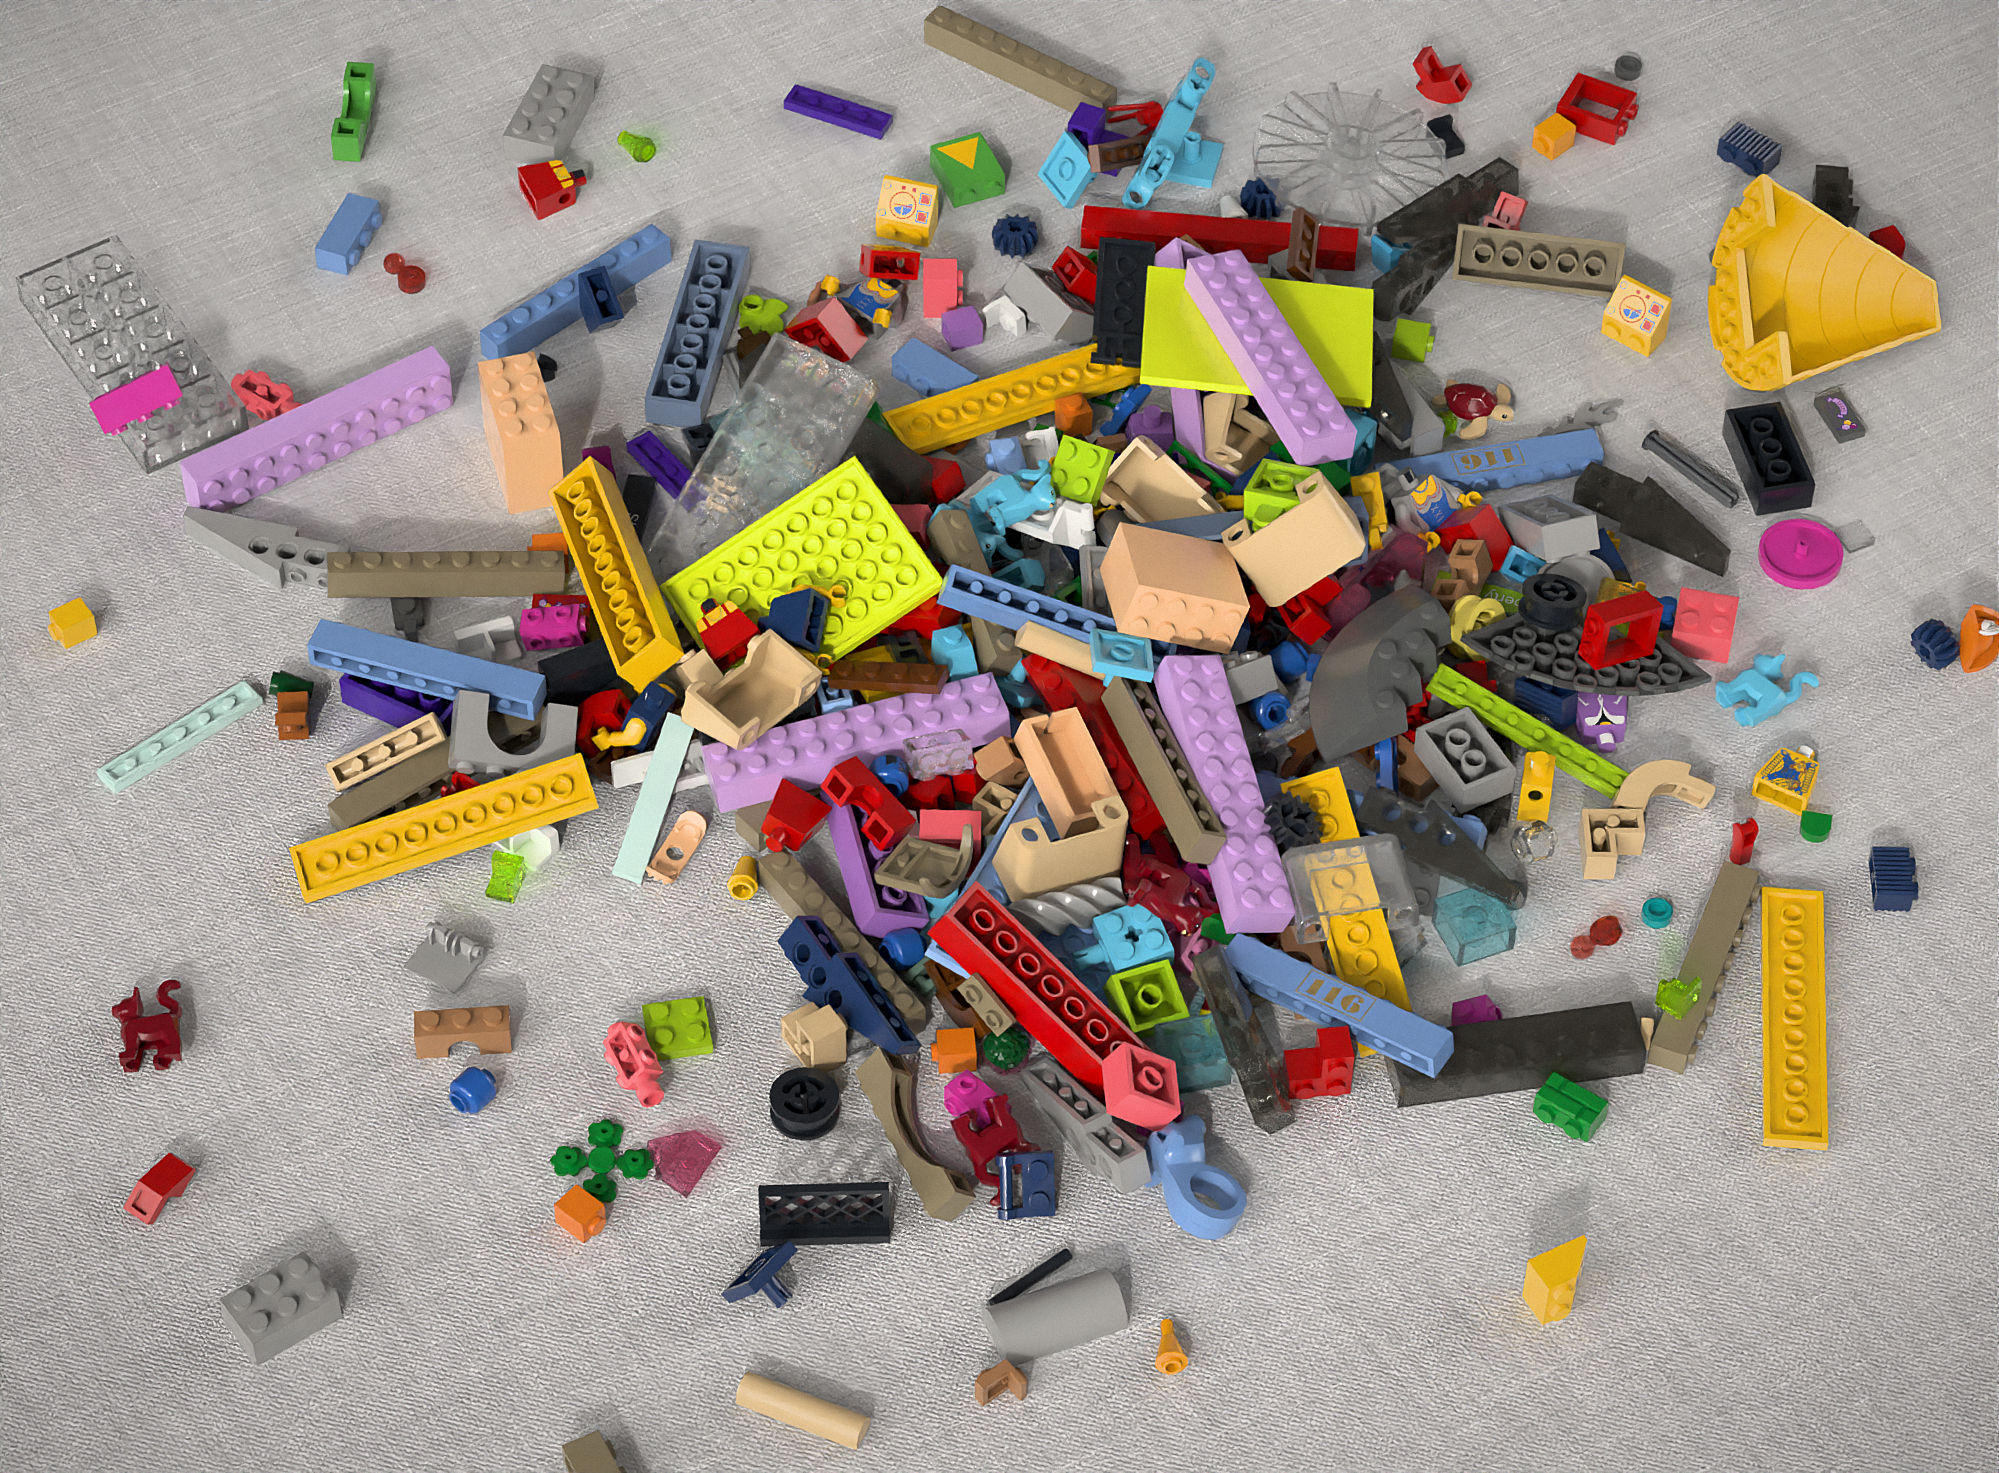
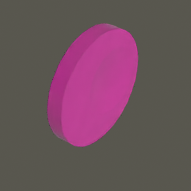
(1800, 554)

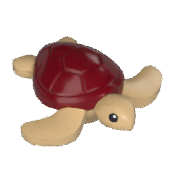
(1475, 405)

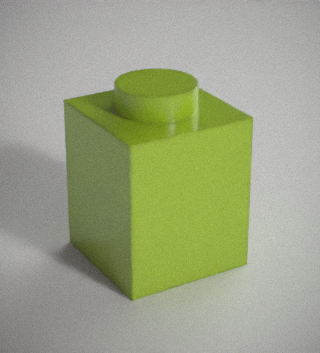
(1412, 340)

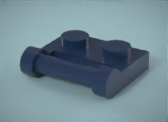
(1037, 1184)

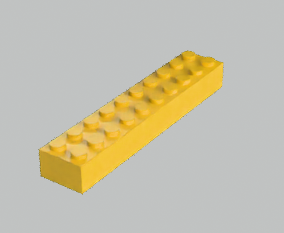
(615, 574)

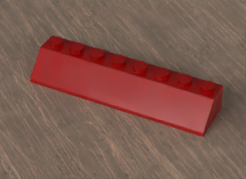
(1069, 688)
(1033, 985)

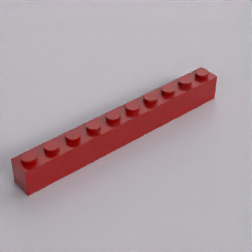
(1216, 234)

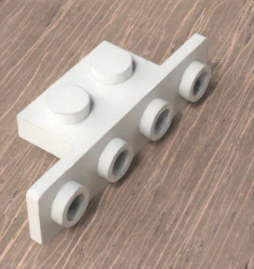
(634, 769)

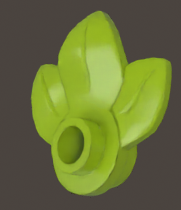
(762, 314)

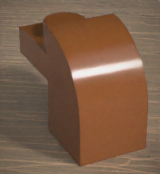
(293, 715)

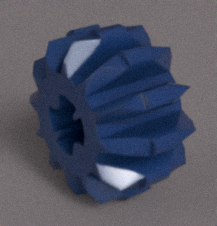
(1259, 200)
(1015, 236)
(1935, 644)

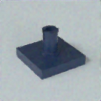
(761, 1275)

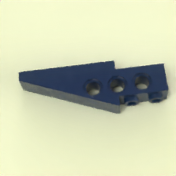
(845, 985)

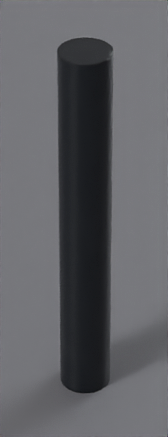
(1032, 1277)

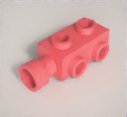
(263, 395)
(634, 1061)

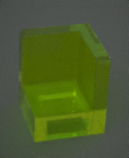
(507, 876)
(1677, 997)

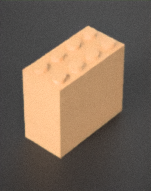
(520, 430)
(1174, 588)

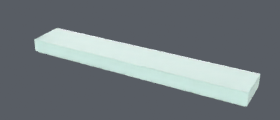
(179, 736)
(653, 799)

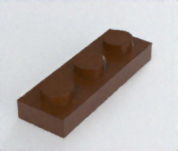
(1302, 245)

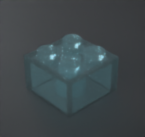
(1473, 925)
(1196, 1051)

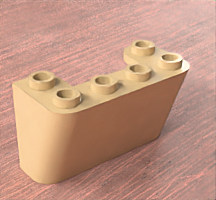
(1233, 434)
(1154, 486)
(1299, 544)
(753, 696)
(1046, 866)

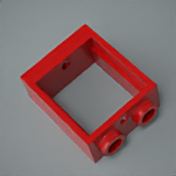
(1592, 124)
(1644, 616)

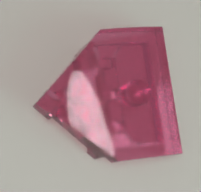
(682, 1159)

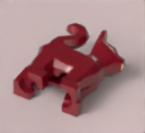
(1132, 854)
(1168, 896)
(150, 1032)
(984, 1143)

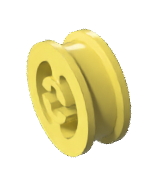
(1468, 615)

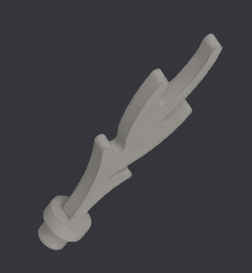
(1585, 419)

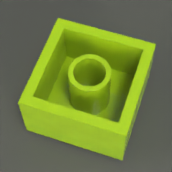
(1145, 997)

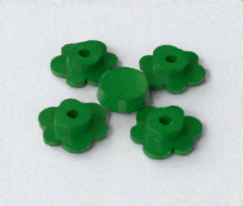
(602, 1160)

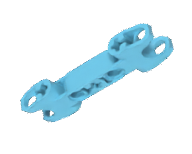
(1169, 134)

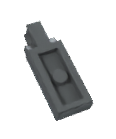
(407, 616)

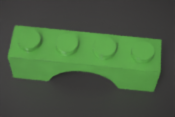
(358, 97)

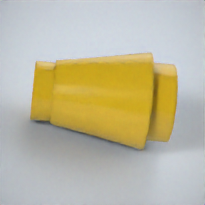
(743, 880)

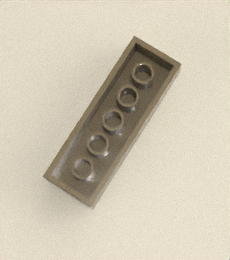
(1538, 261)

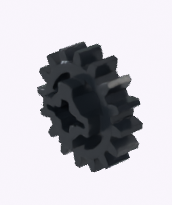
(1292, 821)

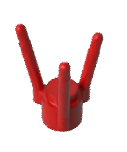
(1147, 114)

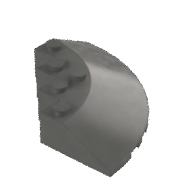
(1555, 660)
(1376, 671)

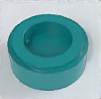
(1657, 913)

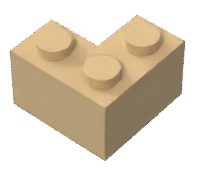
(995, 805)
(1608, 834)
(816, 1036)

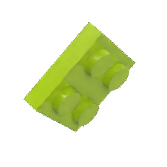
(1080, 470)
(678, 1028)

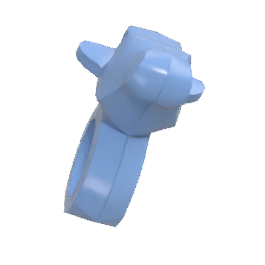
(1178, 1161)

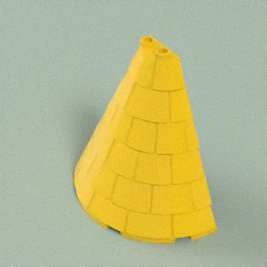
(1807, 292)

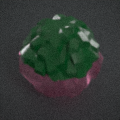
(1007, 1052)

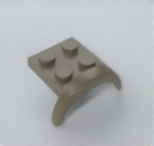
(927, 866)

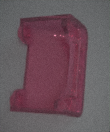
(1402, 553)

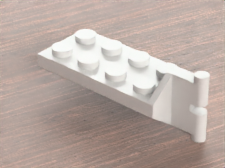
(1066, 524)

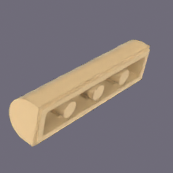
(1056, 647)
(386, 751)
(802, 1410)

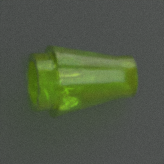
(638, 146)

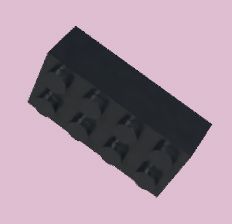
(1768, 458)

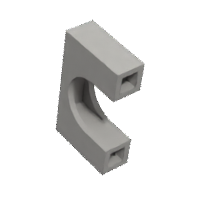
(474, 750)

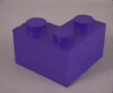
(1089, 128)

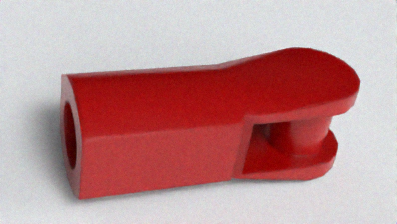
(1743, 841)

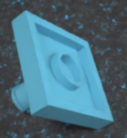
(1196, 161)
(1067, 170)
(1121, 655)
(1016, 688)

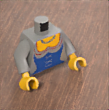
(869, 302)
(1426, 503)

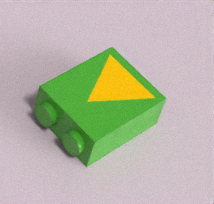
(967, 169)

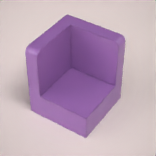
(962, 328)

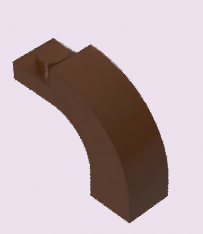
(1307, 754)
(952, 1000)

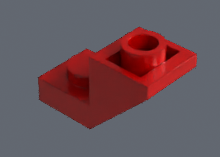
(1258, 608)
(154, 1188)

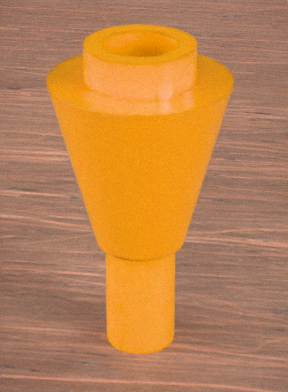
(1170, 1354)

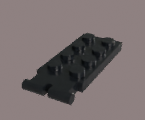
(1120, 300)

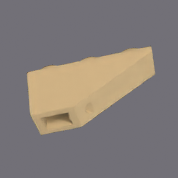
(694, 668)

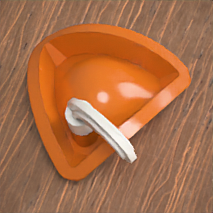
(1979, 638)

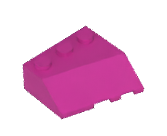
(137, 399)

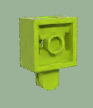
(1273, 491)

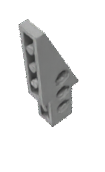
(263, 547)
(1088, 1127)

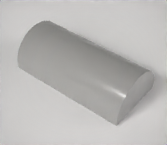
(1057, 1317)

